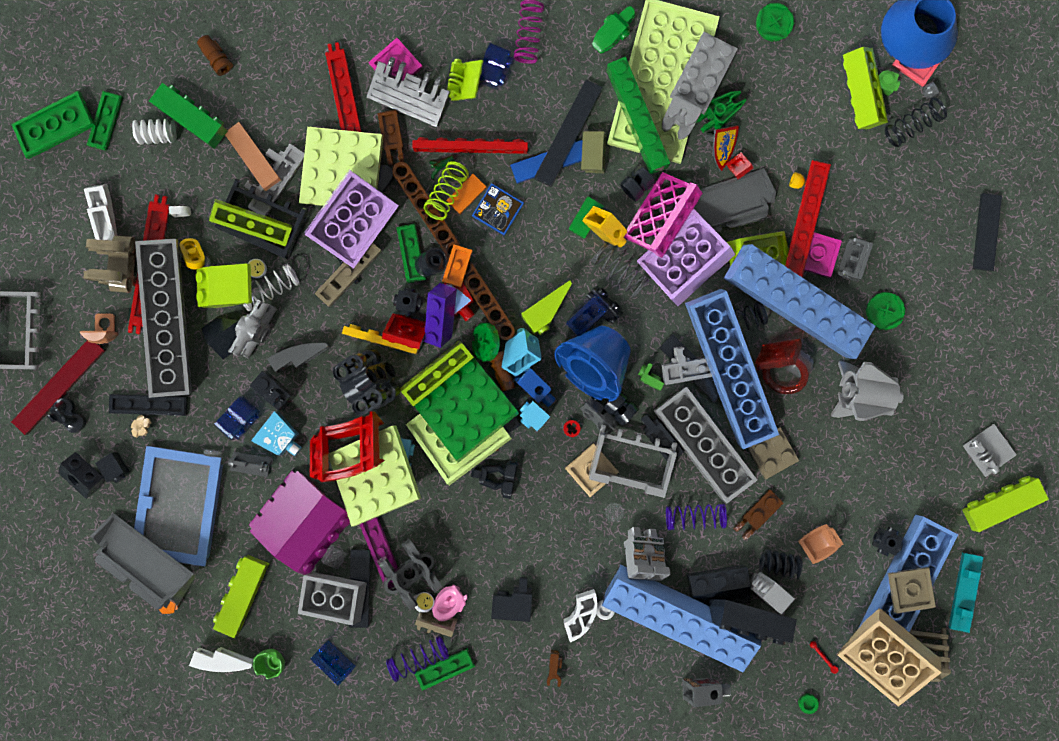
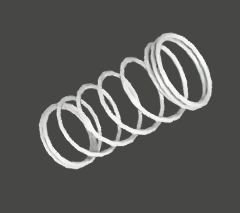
(289, 271)

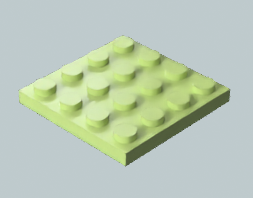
(331, 155)
(442, 458)
(380, 488)

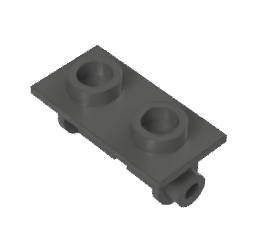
(592, 411)
(249, 464)

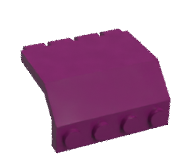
(299, 523)

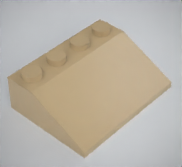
(890, 657)

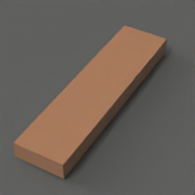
(252, 156)

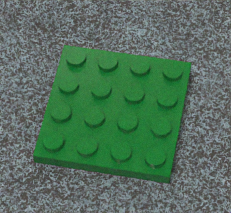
(466, 410)

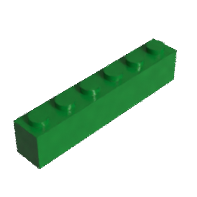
(637, 115)

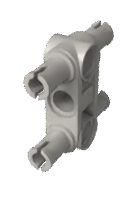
(252, 329)

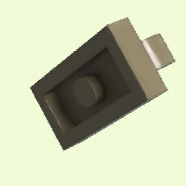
(428, 621)

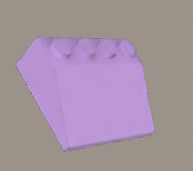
(351, 219)
(689, 260)

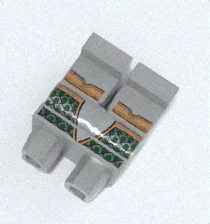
(645, 555)

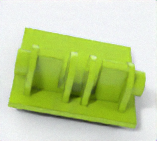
(465, 79)

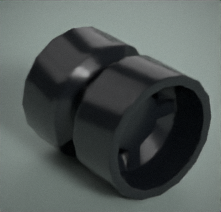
(633, 188)
(431, 262)
(613, 407)

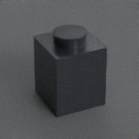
(112, 468)

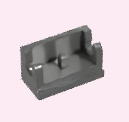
(854, 259)

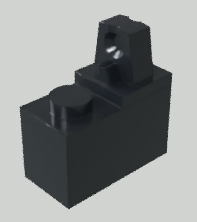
(272, 391)
(513, 606)

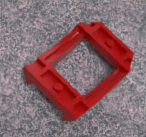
(369, 447)

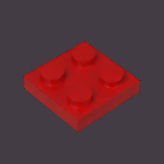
(404, 331)

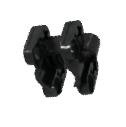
(367, 381)

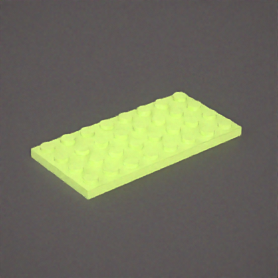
(658, 57)

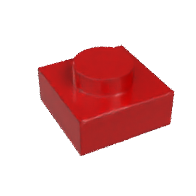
(739, 166)

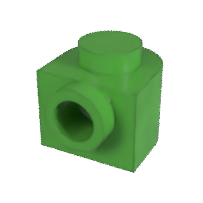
(889, 82)

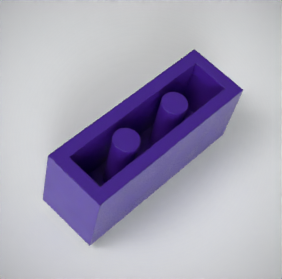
(440, 315)

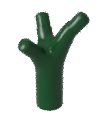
(438, 165)

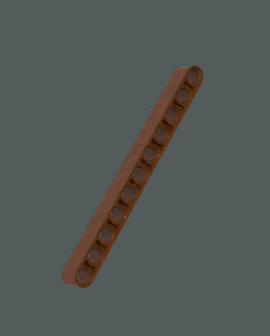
(446, 245)

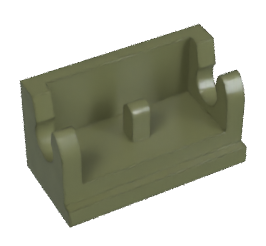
(593, 152)

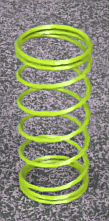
(459, 179)

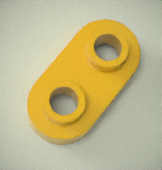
(192, 253)

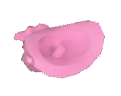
(448, 603)

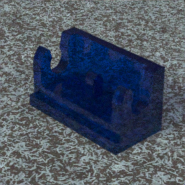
(333, 662)

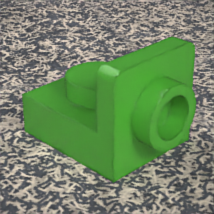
(651, 380)

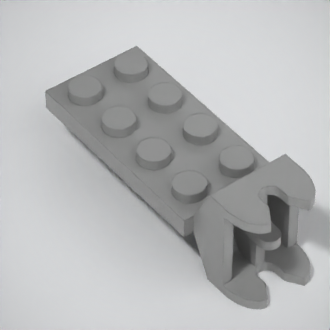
(698, 83)

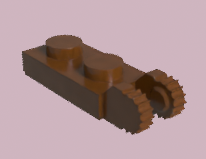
(392, 135)
(759, 513)

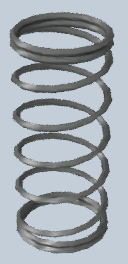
(597, 255)

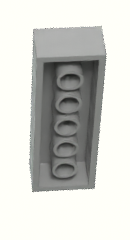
(705, 445)

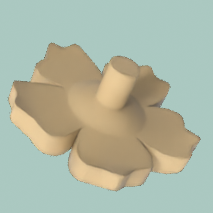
(140, 426)

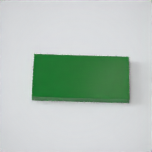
(53, 124)

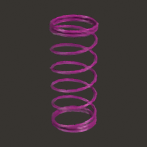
(533, 9)

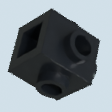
(412, 307)
(882, 538)

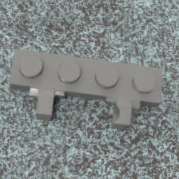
(285, 166)
(684, 369)

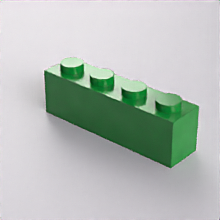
(189, 116)

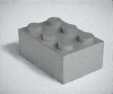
(332, 598)

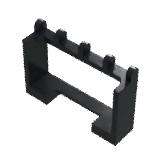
(286, 252)

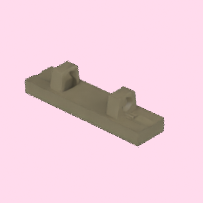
(345, 276)

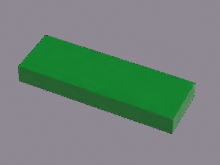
(104, 120)
(409, 250)
(445, 669)

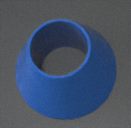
(911, 44)
(595, 362)

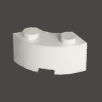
(582, 617)

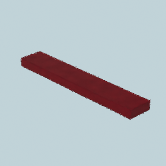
(57, 386)

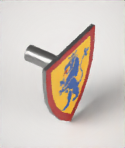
(723, 144)

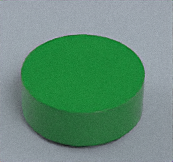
(808, 703)

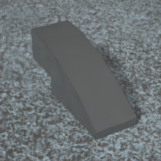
(297, 355)

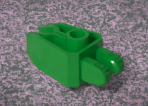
(614, 30)
(721, 111)

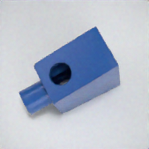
(529, 381)

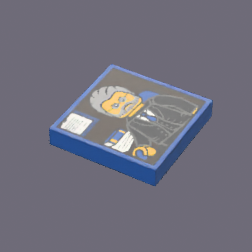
(497, 209)

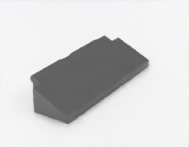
(734, 201)
(135, 558)

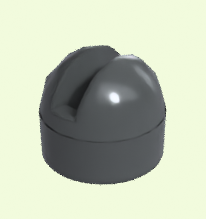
(931, 91)

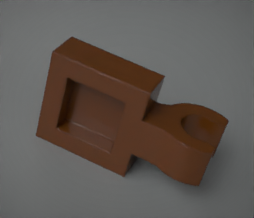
(555, 663)

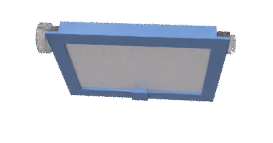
(180, 502)

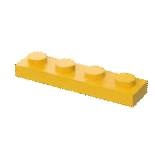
(373, 336)

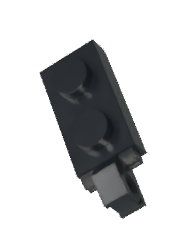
(656, 429)

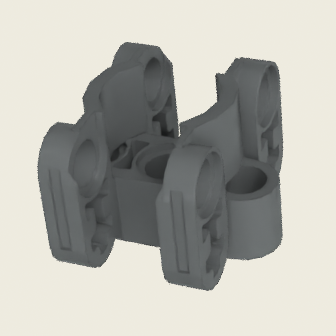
(420, 570)

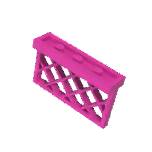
(673, 219)

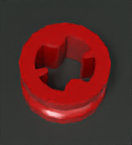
(565, 429)

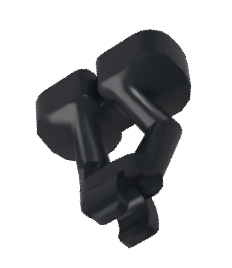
(64, 413)
(506, 485)

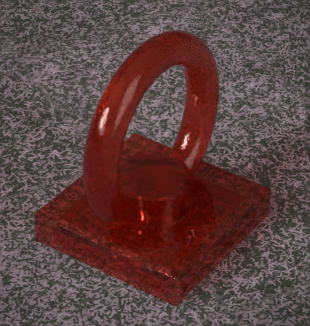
(781, 355)

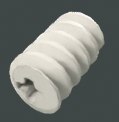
(154, 133)

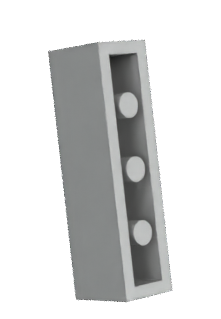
(770, 592)

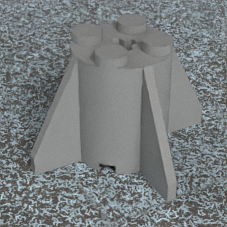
(866, 392)

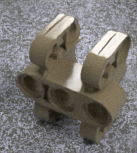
(121, 260)

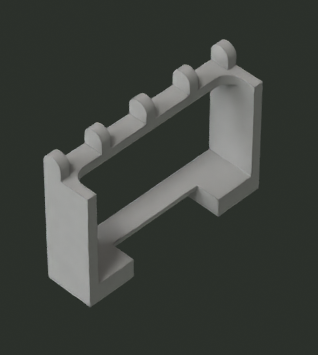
(29, 329)
(650, 488)

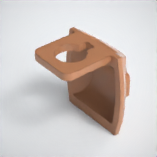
(100, 336)
(820, 543)

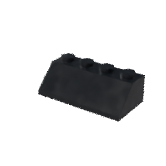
(752, 620)

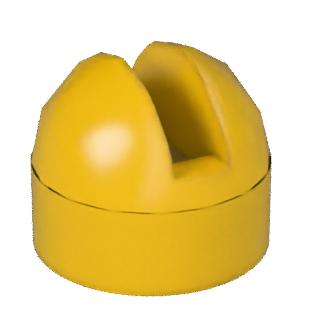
(797, 181)

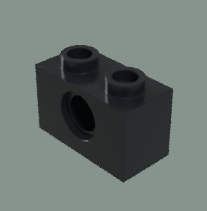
(80, 475)

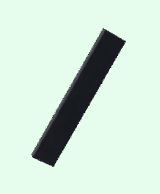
(568, 133)

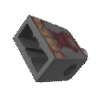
(704, 691)

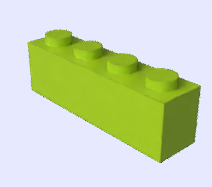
(865, 88)
(250, 222)
(436, 373)
(1005, 504)
(240, 596)

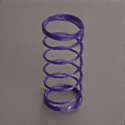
(670, 521)
(390, 662)

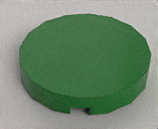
(774, 22)
(885, 310)
(485, 342)

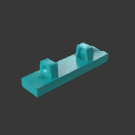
(965, 592)

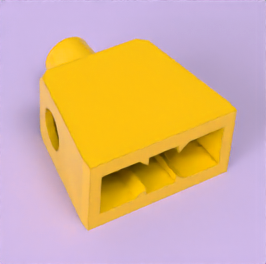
(610, 229)

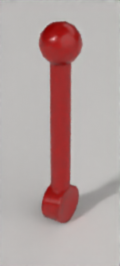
(834, 669)

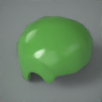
(269, 663)

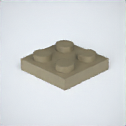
(773, 455)
(911, 590)

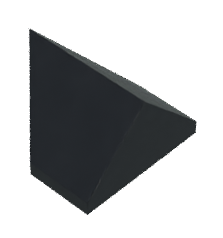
(220, 335)

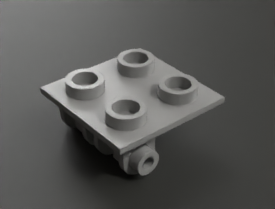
(989, 450)

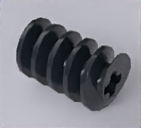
(781, 562)

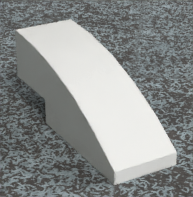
(101, 212)
(220, 661)

